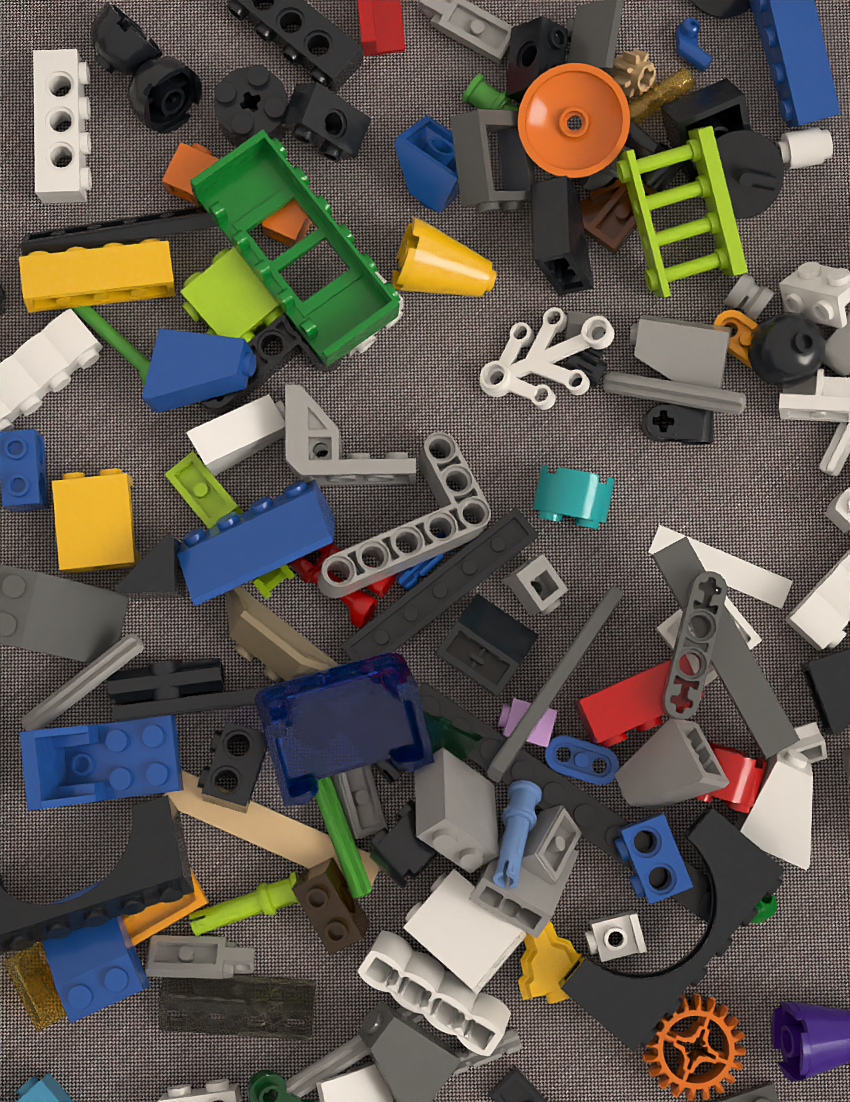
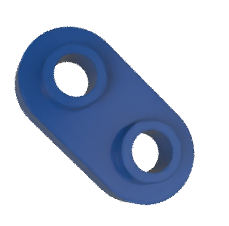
(581, 759)

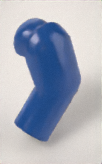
(687, 44)

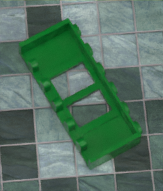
(256, 184)

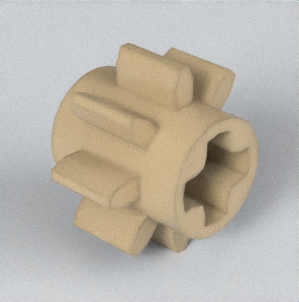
(633, 72)

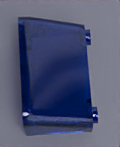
(343, 723)

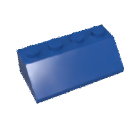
(255, 541)

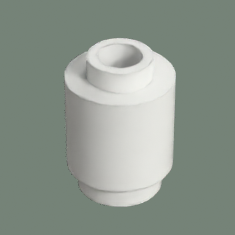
(805, 147)

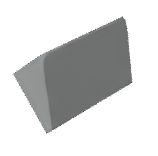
(360, 801)
(550, 844)

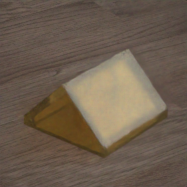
(35, 986)

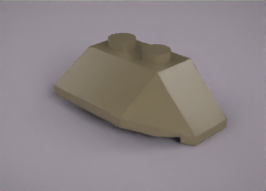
(271, 640)

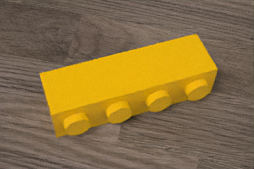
(96, 275)

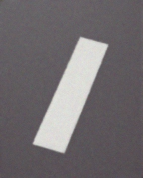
(736, 572)

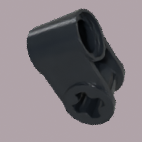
(684, 423)

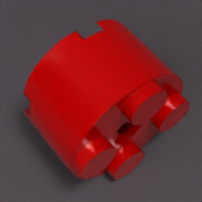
(744, 778)

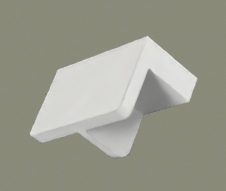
(817, 399)

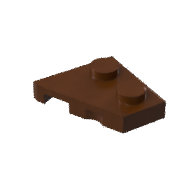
(609, 215)

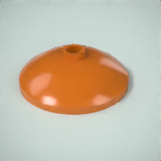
(569, 93)

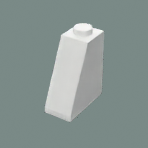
(239, 433)
(783, 809)

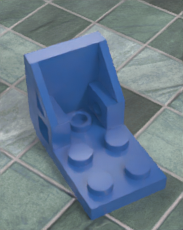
(100, 762)

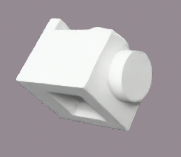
(625, 923)

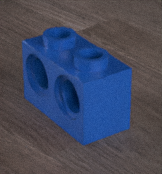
(23, 471)
(662, 854)

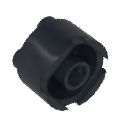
(246, 89)
(399, 850)

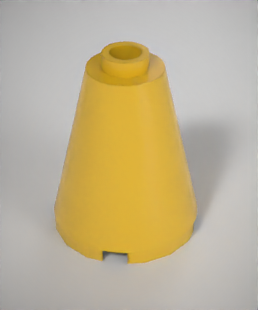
(440, 264)

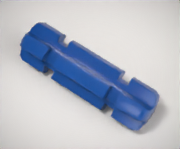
(409, 577)

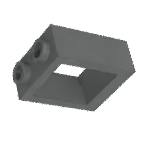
(474, 163)

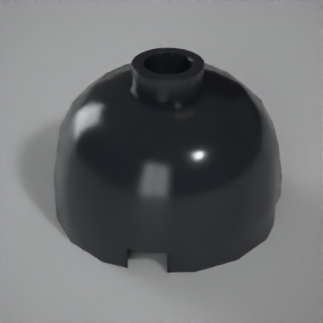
(120, 41)
(163, 93)
(786, 349)

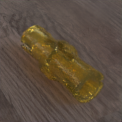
(660, 94)

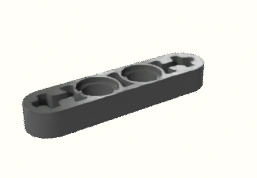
(700, 647)

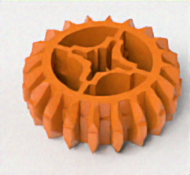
(687, 1063)

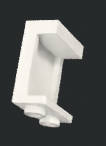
(461, 932)

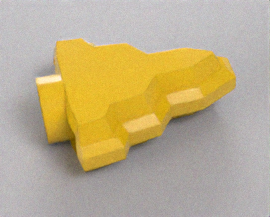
(545, 964)

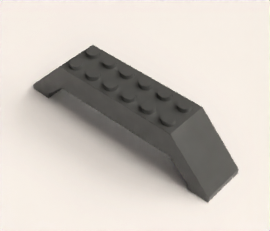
(58, 615)

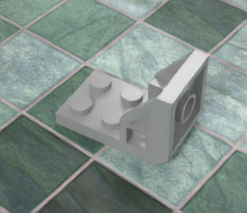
(312, 432)

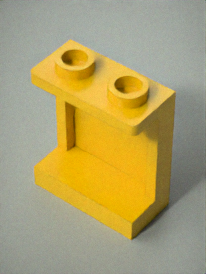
(94, 521)

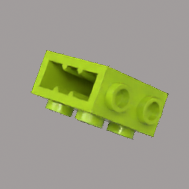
(229, 298)

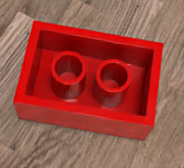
(630, 704)

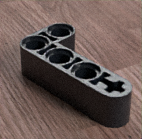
(267, 365)

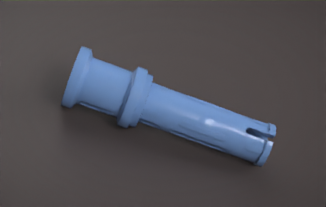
(519, 820)

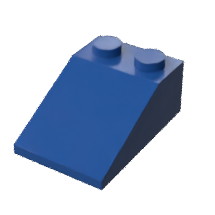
(94, 966)

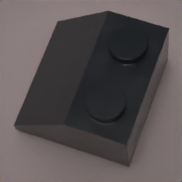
(715, 105)

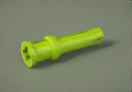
(265, 900)

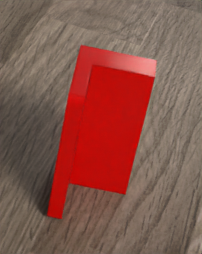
(381, 27)

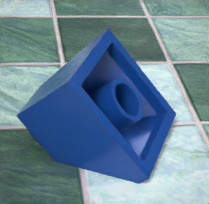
(429, 163)

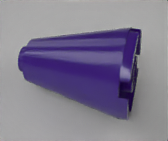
(810, 1038)

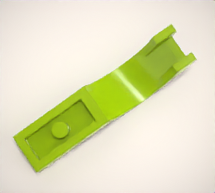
(211, 503)

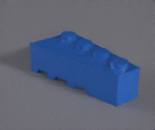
(796, 59)

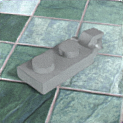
(469, 26)
(197, 957)

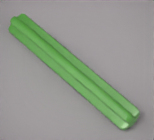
(342, 839)

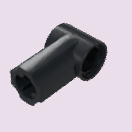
(645, 146)

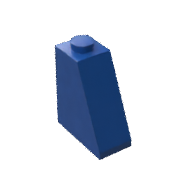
(195, 368)

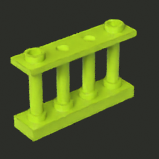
(708, 185)

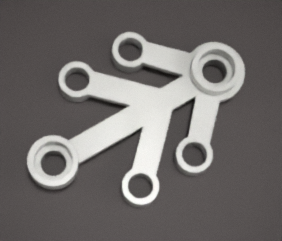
(541, 359)

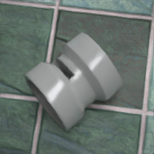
(757, 296)

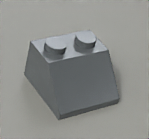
(595, 34)

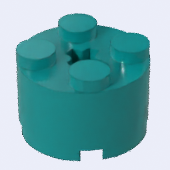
(573, 495)

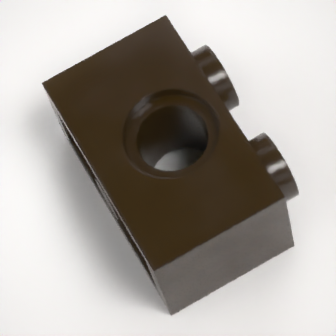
(330, 906)

